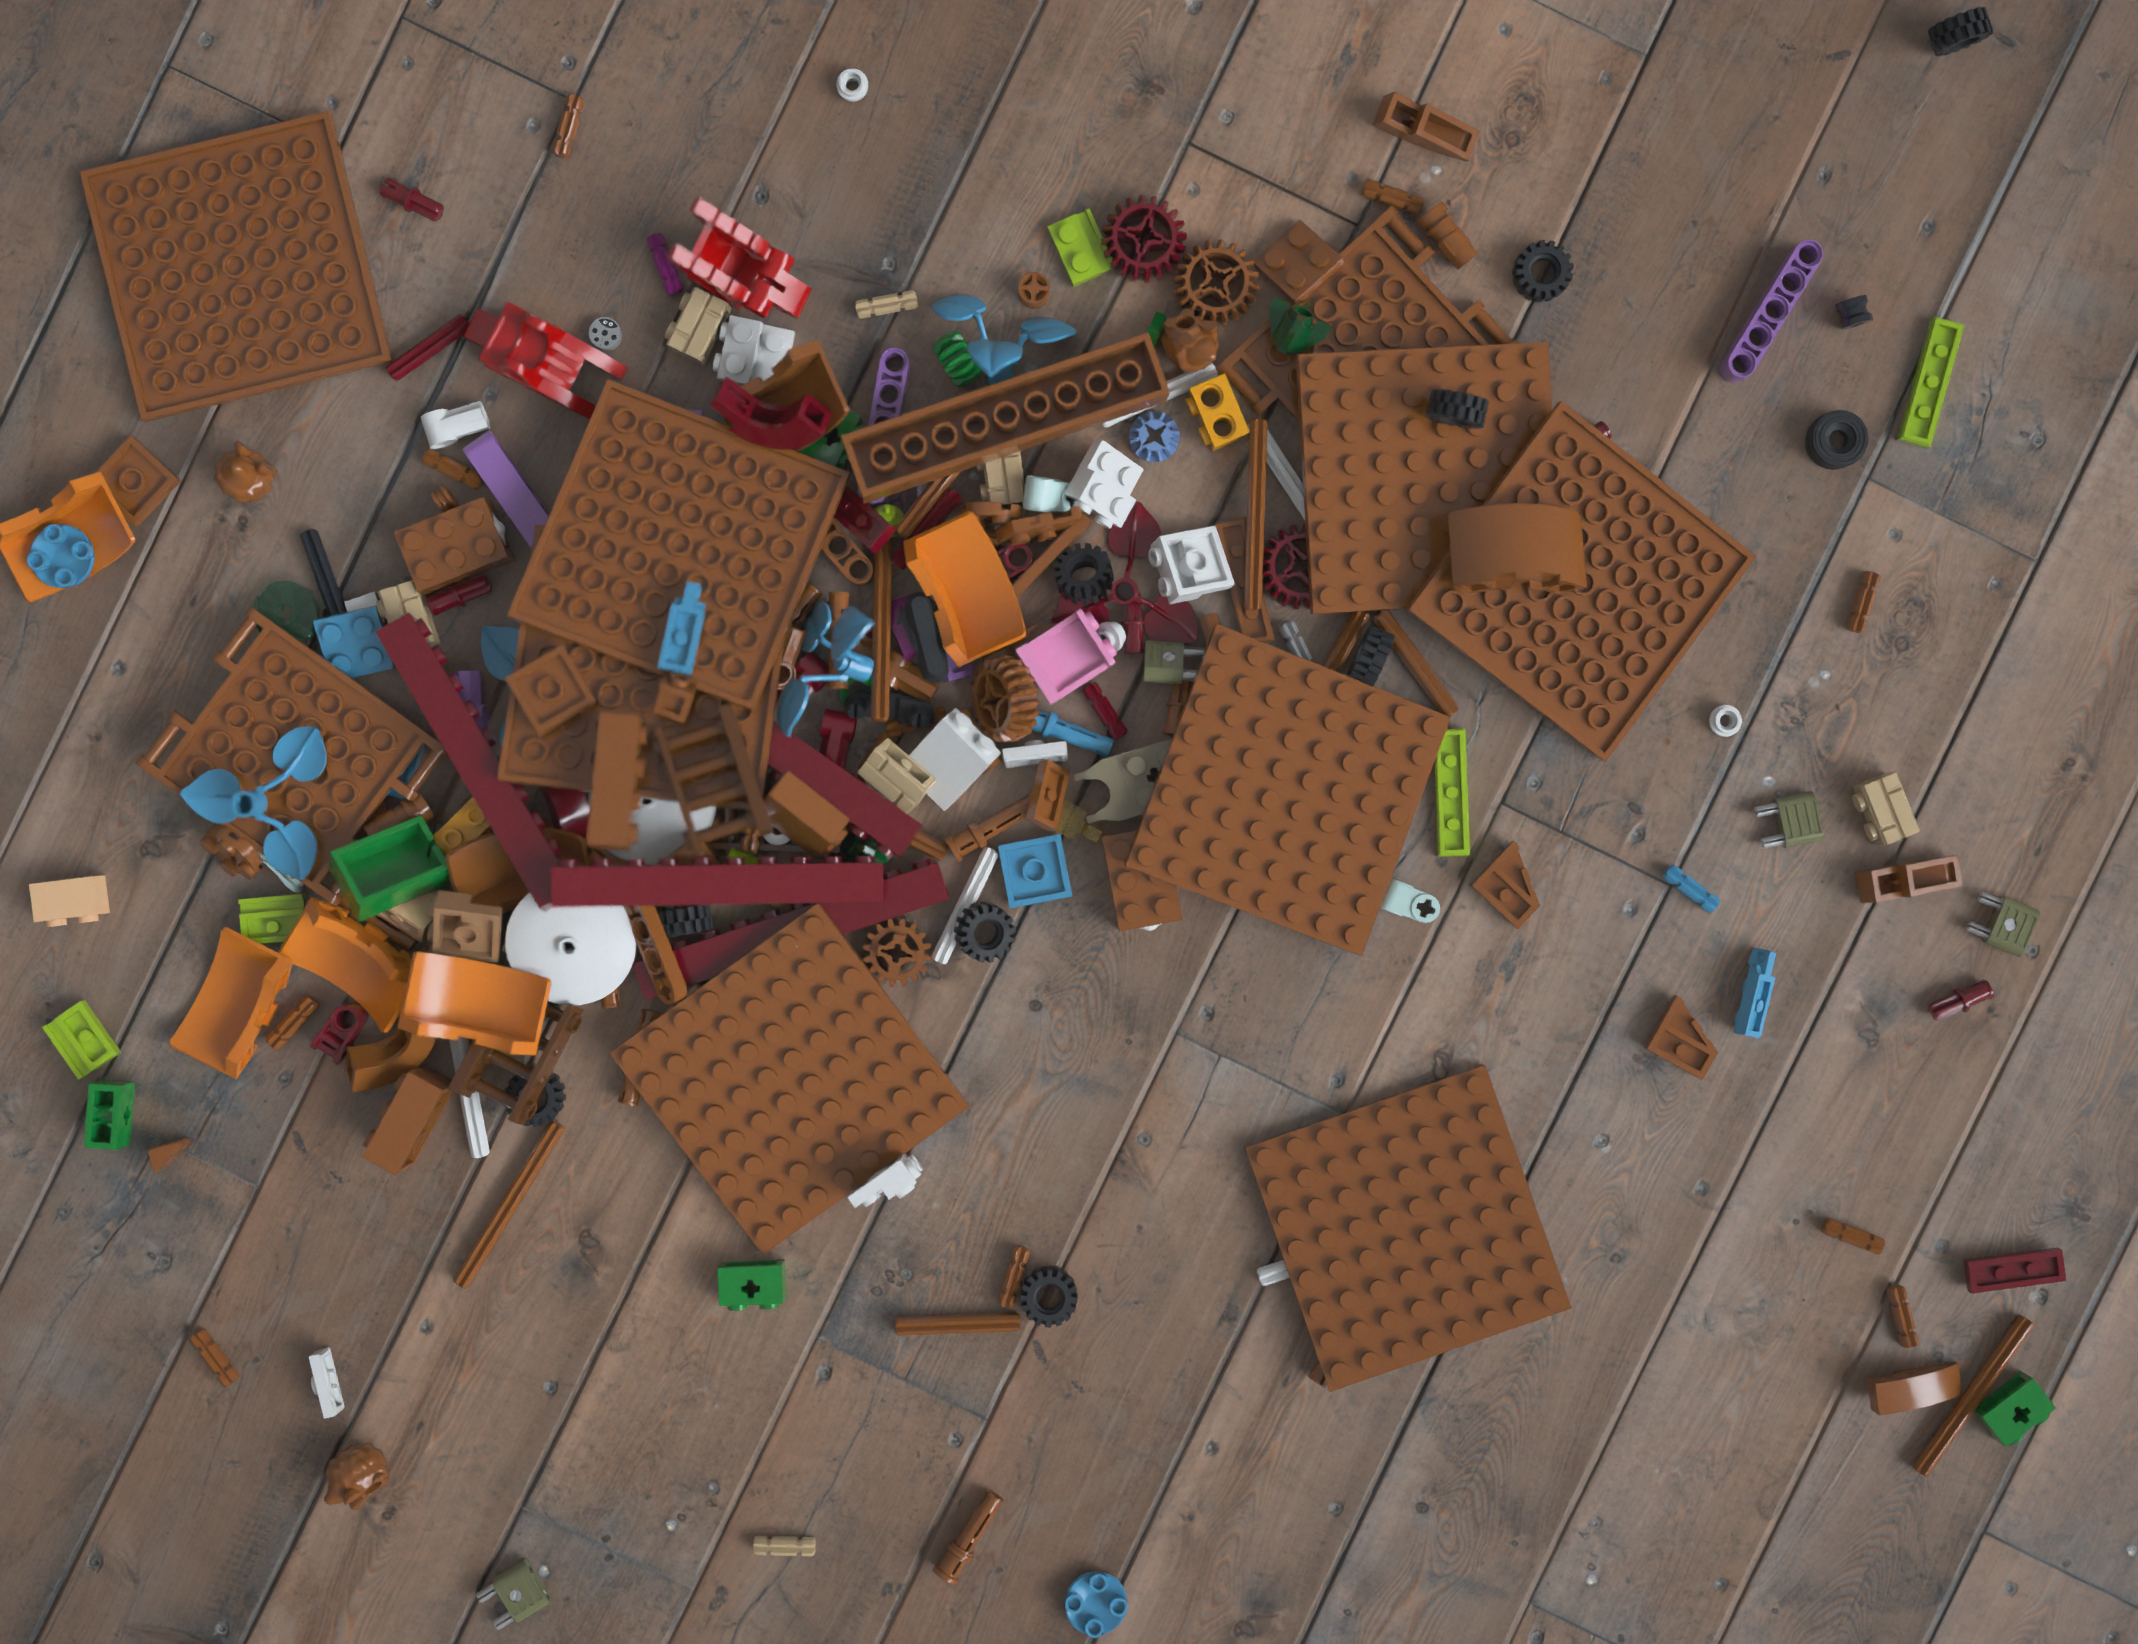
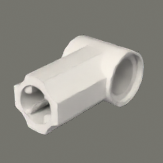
(446, 426)

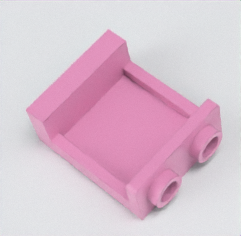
(1067, 656)

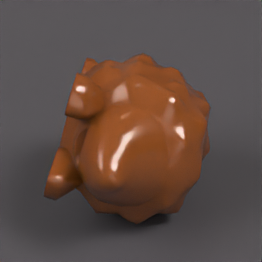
(1190, 341)
(244, 474)
(356, 1475)

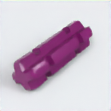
(664, 266)

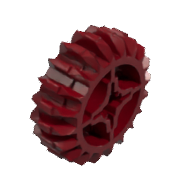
(1157, 243)
(1292, 554)

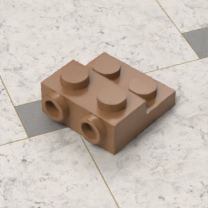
(464, 927)

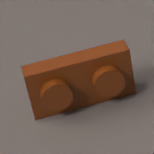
(1048, 795)

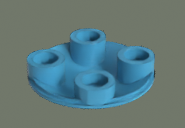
(61, 556)
(1095, 1603)

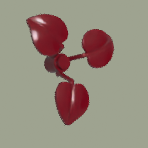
(1164, 620)

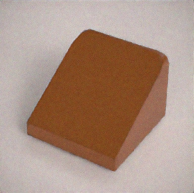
(164, 1154)

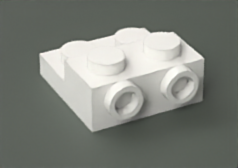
(750, 349)
(1104, 484)
(1190, 564)
(892, 1180)

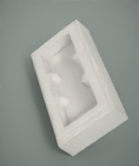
(1034, 752)
(325, 1382)

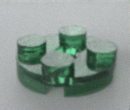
(300, 601)

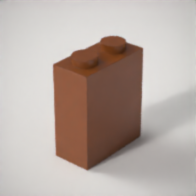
(804, 816)

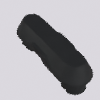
(926, 637)
(901, 708)

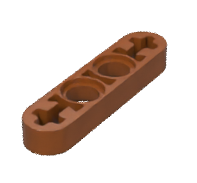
(664, 974)

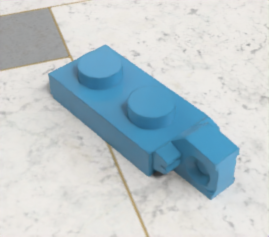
(683, 632)
(1756, 994)

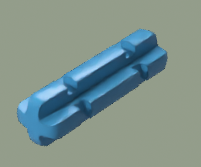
(1691, 888)

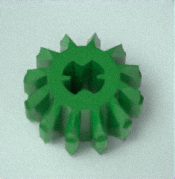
(955, 359)

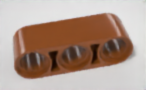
(850, 556)

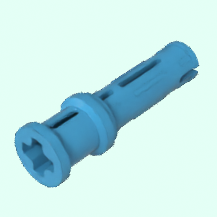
(1050, 725)

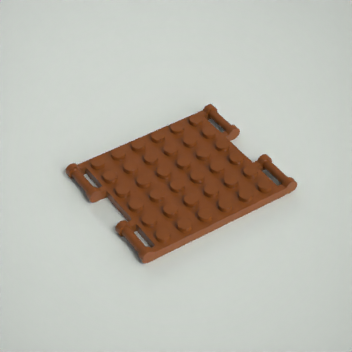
(1373, 305)
(267, 695)

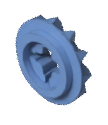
(1153, 451)

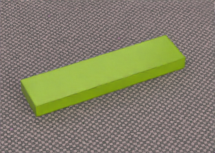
(1930, 382)
(1451, 796)

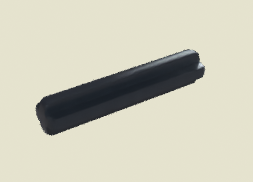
(322, 572)

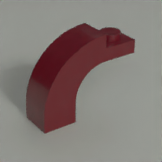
(768, 424)
(568, 810)

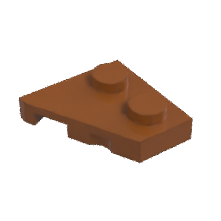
(1040, 526)
(1508, 886)
(1682, 1040)

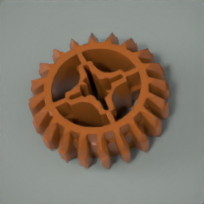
(1210, 271)
(1005, 698)

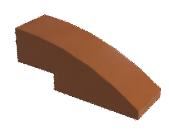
(1425, 127)
(1908, 879)
(1914, 1388)

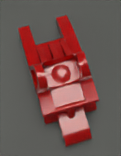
(740, 266)
(537, 355)

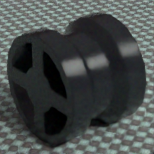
(1854, 312)

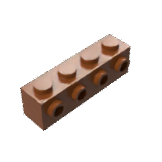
(615, 782)

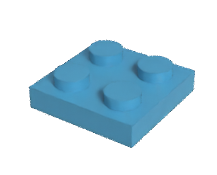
(351, 641)
(1035, 871)

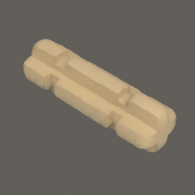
(886, 304)
(784, 1546)

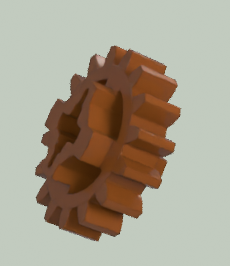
(899, 938)

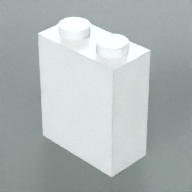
(954, 756)

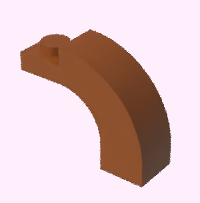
(386, 1060)

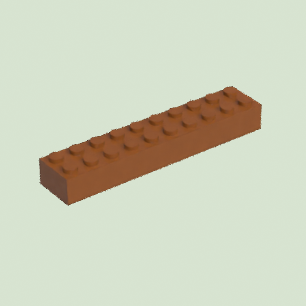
(1005, 418)

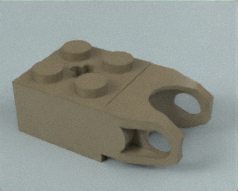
(1126, 781)

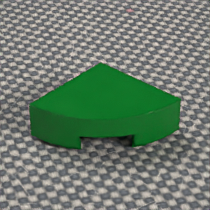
(1156, 327)

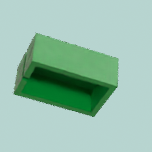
(389, 868)

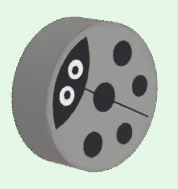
(605, 333)

